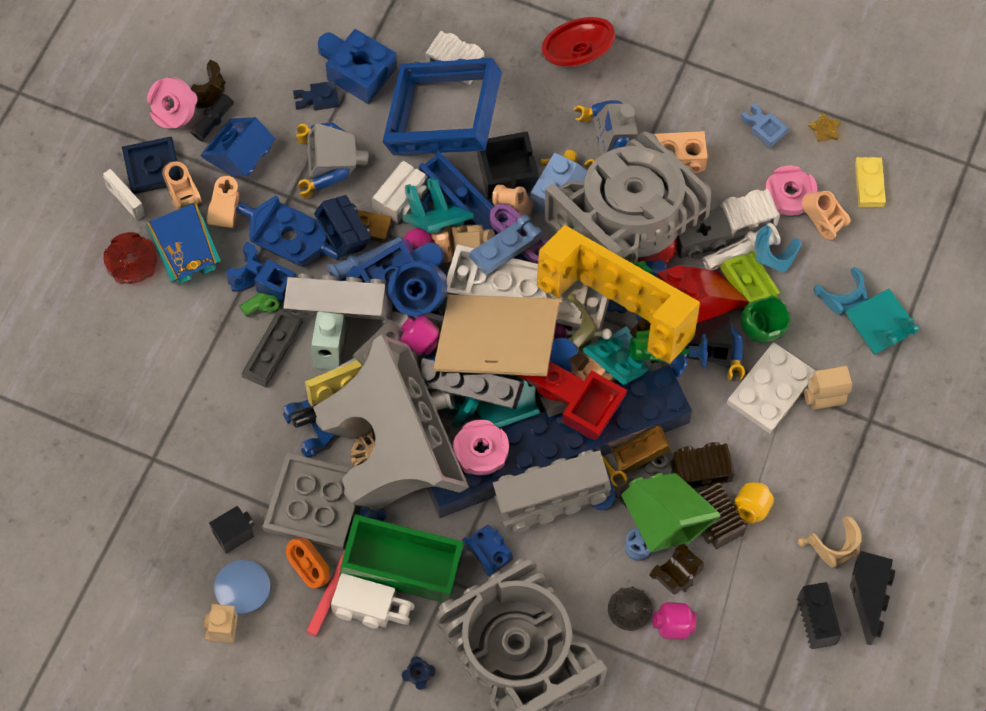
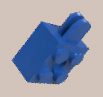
(348, 66)
(391, 259)

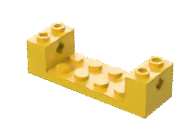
(575, 257)

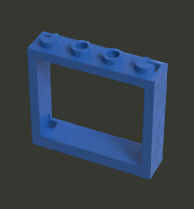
(444, 141)

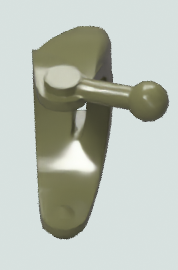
(587, 329)

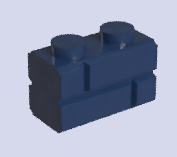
(343, 225)

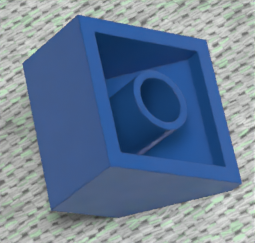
(239, 146)

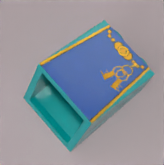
(183, 244)

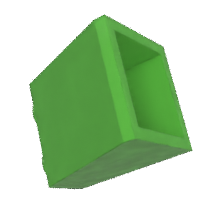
(667, 510)

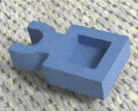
(765, 128)

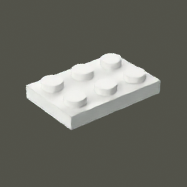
(771, 388)

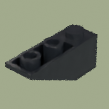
(869, 587)

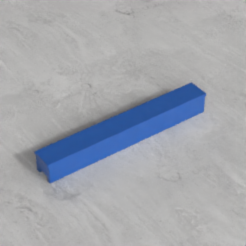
(461, 192)

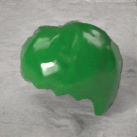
(765, 319)

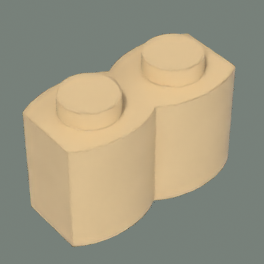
(828, 387)

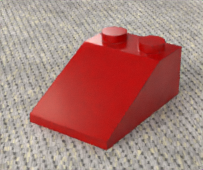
(706, 286)

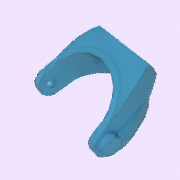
(764, 256)
(842, 303)

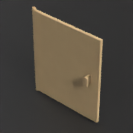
(497, 335)

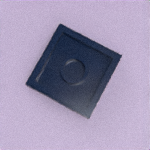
(146, 163)

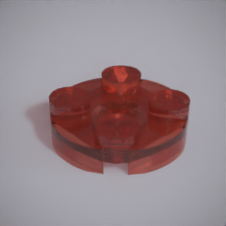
(135, 271)

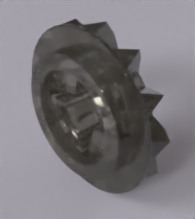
(630, 621)

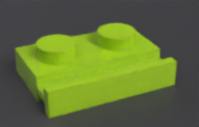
(749, 277)

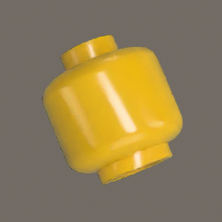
(753, 502)

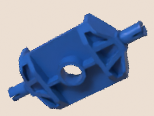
(274, 219)

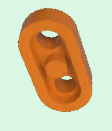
(309, 564)

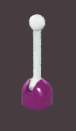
(562, 332)

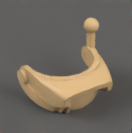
(849, 550)

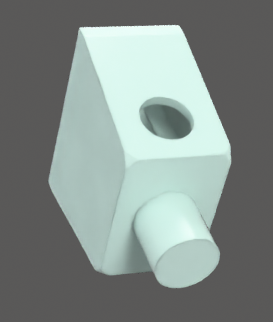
(328, 335)

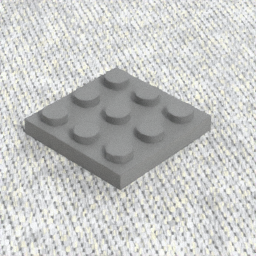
(310, 502)

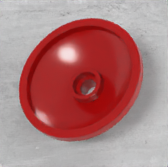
(578, 42)

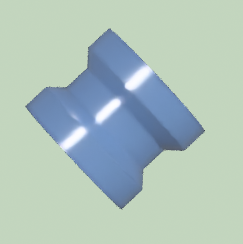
(635, 538)

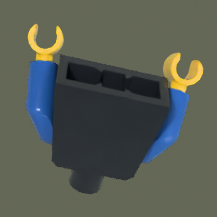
(723, 343)

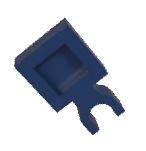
(321, 96)

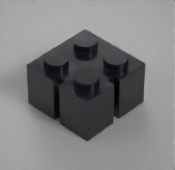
(508, 163)

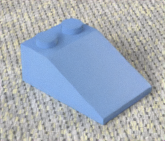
(558, 171)

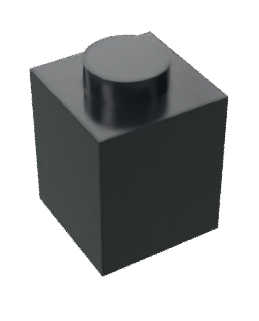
(232, 528)

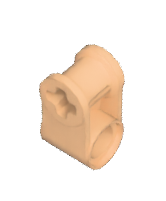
(181, 187)
(516, 198)
(223, 205)
(828, 216)

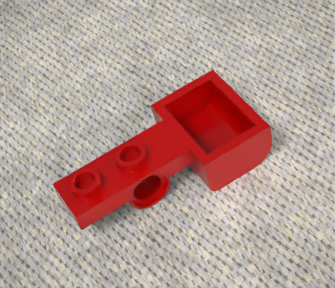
(589, 401)

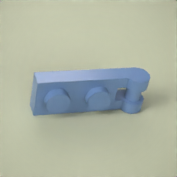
(506, 245)

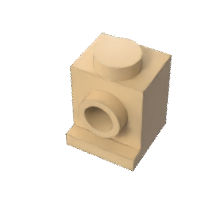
(471, 235)
(221, 623)

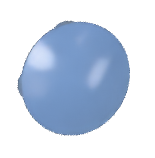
(242, 586)

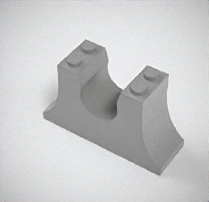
(409, 434)

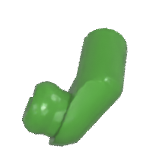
(260, 302)

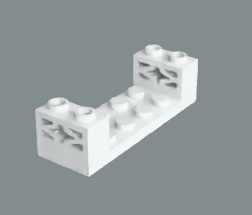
(519, 279)

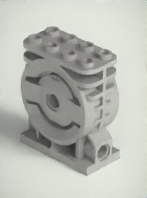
(635, 215)
(525, 592)

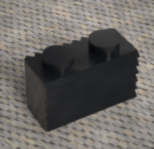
(819, 615)

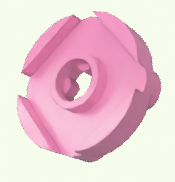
(183, 99)
(798, 180)
(481, 463)

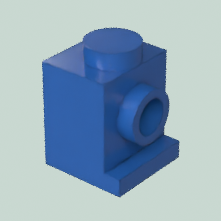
(270, 277)

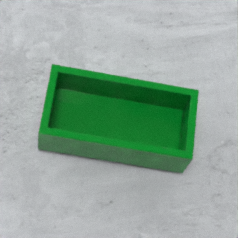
(402, 558)

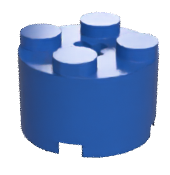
(403, 294)

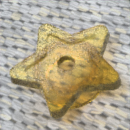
(825, 134)

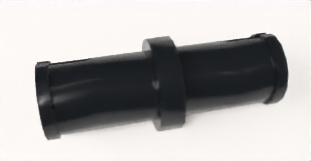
(212, 117)

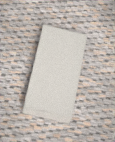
(123, 194)

